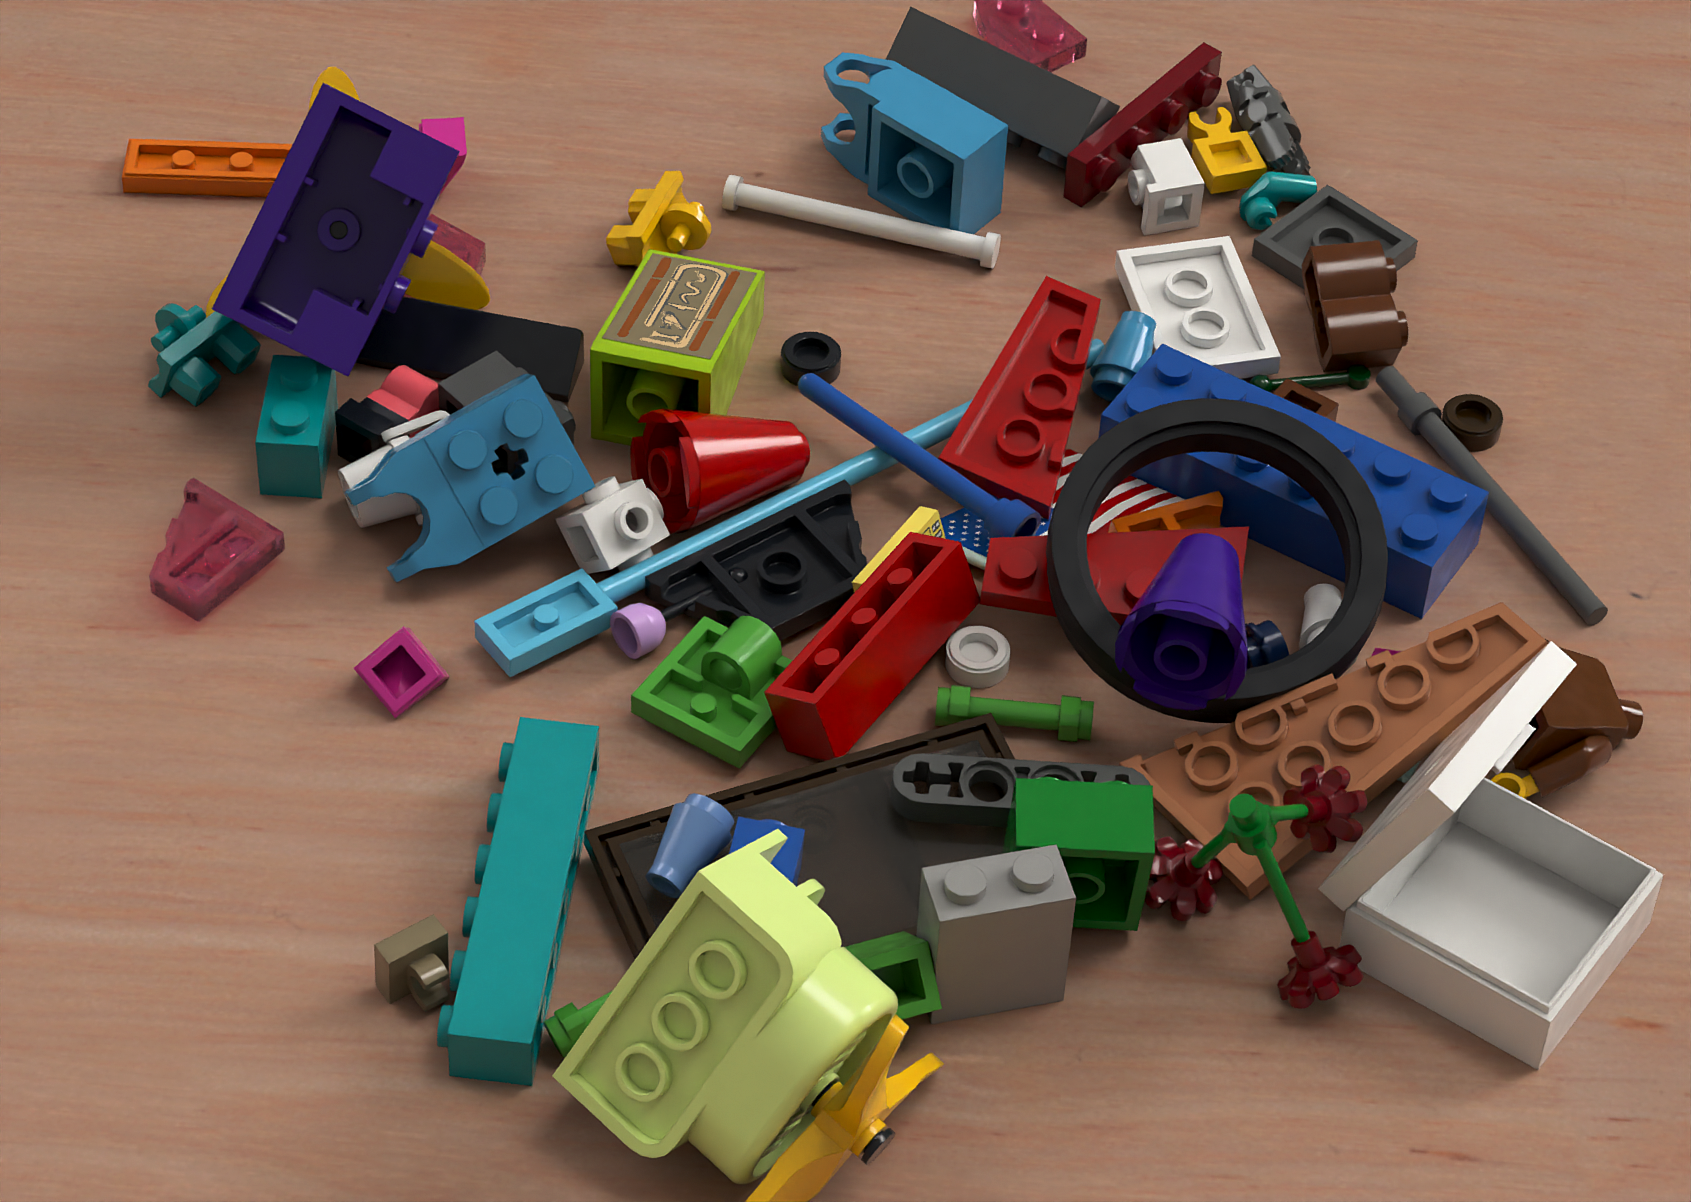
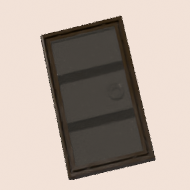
(852, 838)

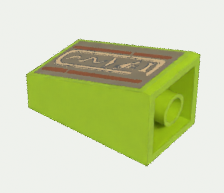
(673, 342)

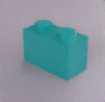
(296, 427)

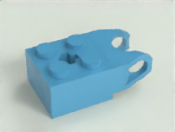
(917, 144)
(454, 482)

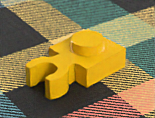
(1223, 158)

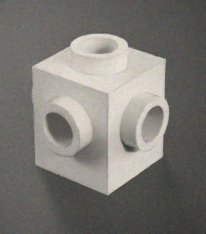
(613, 525)

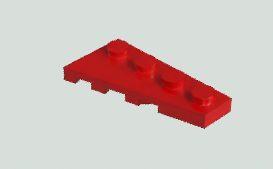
(1118, 563)

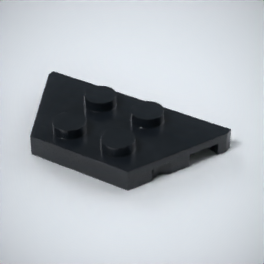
(795, 565)

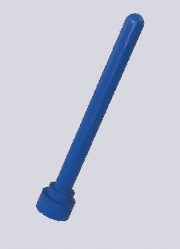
(1000, 516)

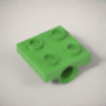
(715, 688)

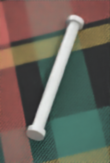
(861, 221)

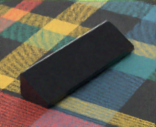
(448, 338)

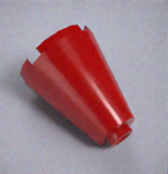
(714, 462)

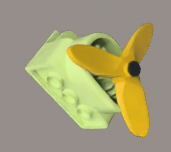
(748, 1036)

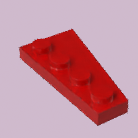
(1025, 408)

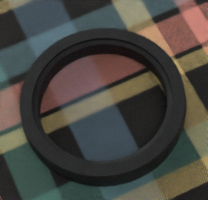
(1247, 432)

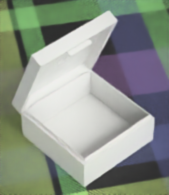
(1486, 896)

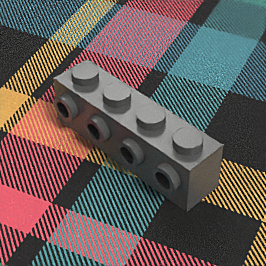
(1003, 85)

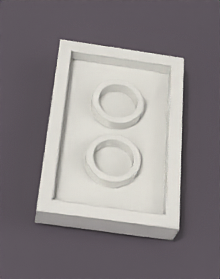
(1200, 304)

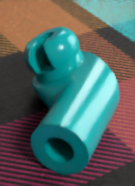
(1269, 191)

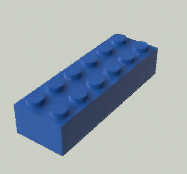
(1426, 513)

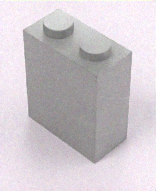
(997, 931)

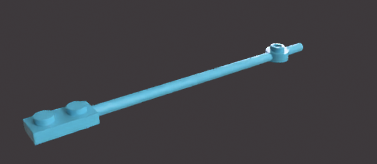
(579, 608)

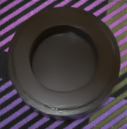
(1473, 421)

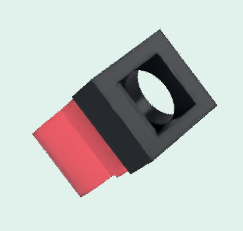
(399, 399)

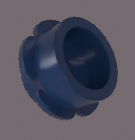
(1264, 644)

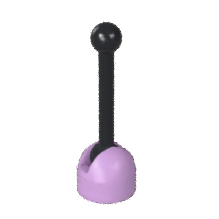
(642, 627)

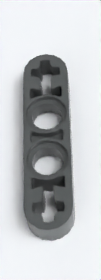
(967, 770)

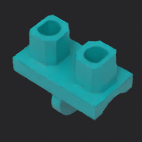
(189, 342)

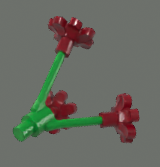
(1318, 812)

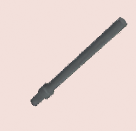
(1424, 419)

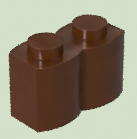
(1353, 305)

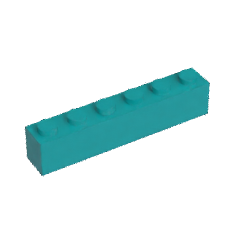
(522, 903)

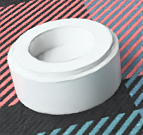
(977, 656)

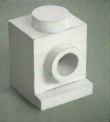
(1166, 187)

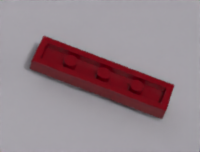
(1145, 120)

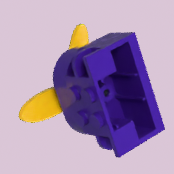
(346, 232)

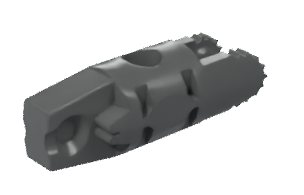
(1268, 121)

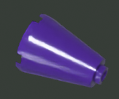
(1188, 628)

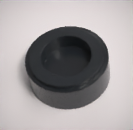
(810, 354)

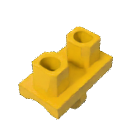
(660, 223)

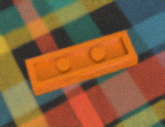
(202, 167)

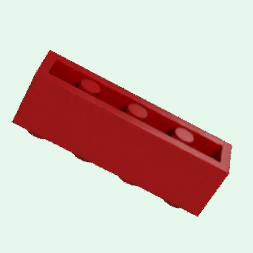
(872, 647)

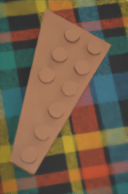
(1365, 721)

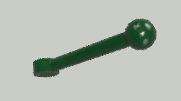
(1355, 377)

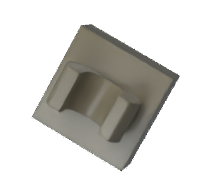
(414, 963)

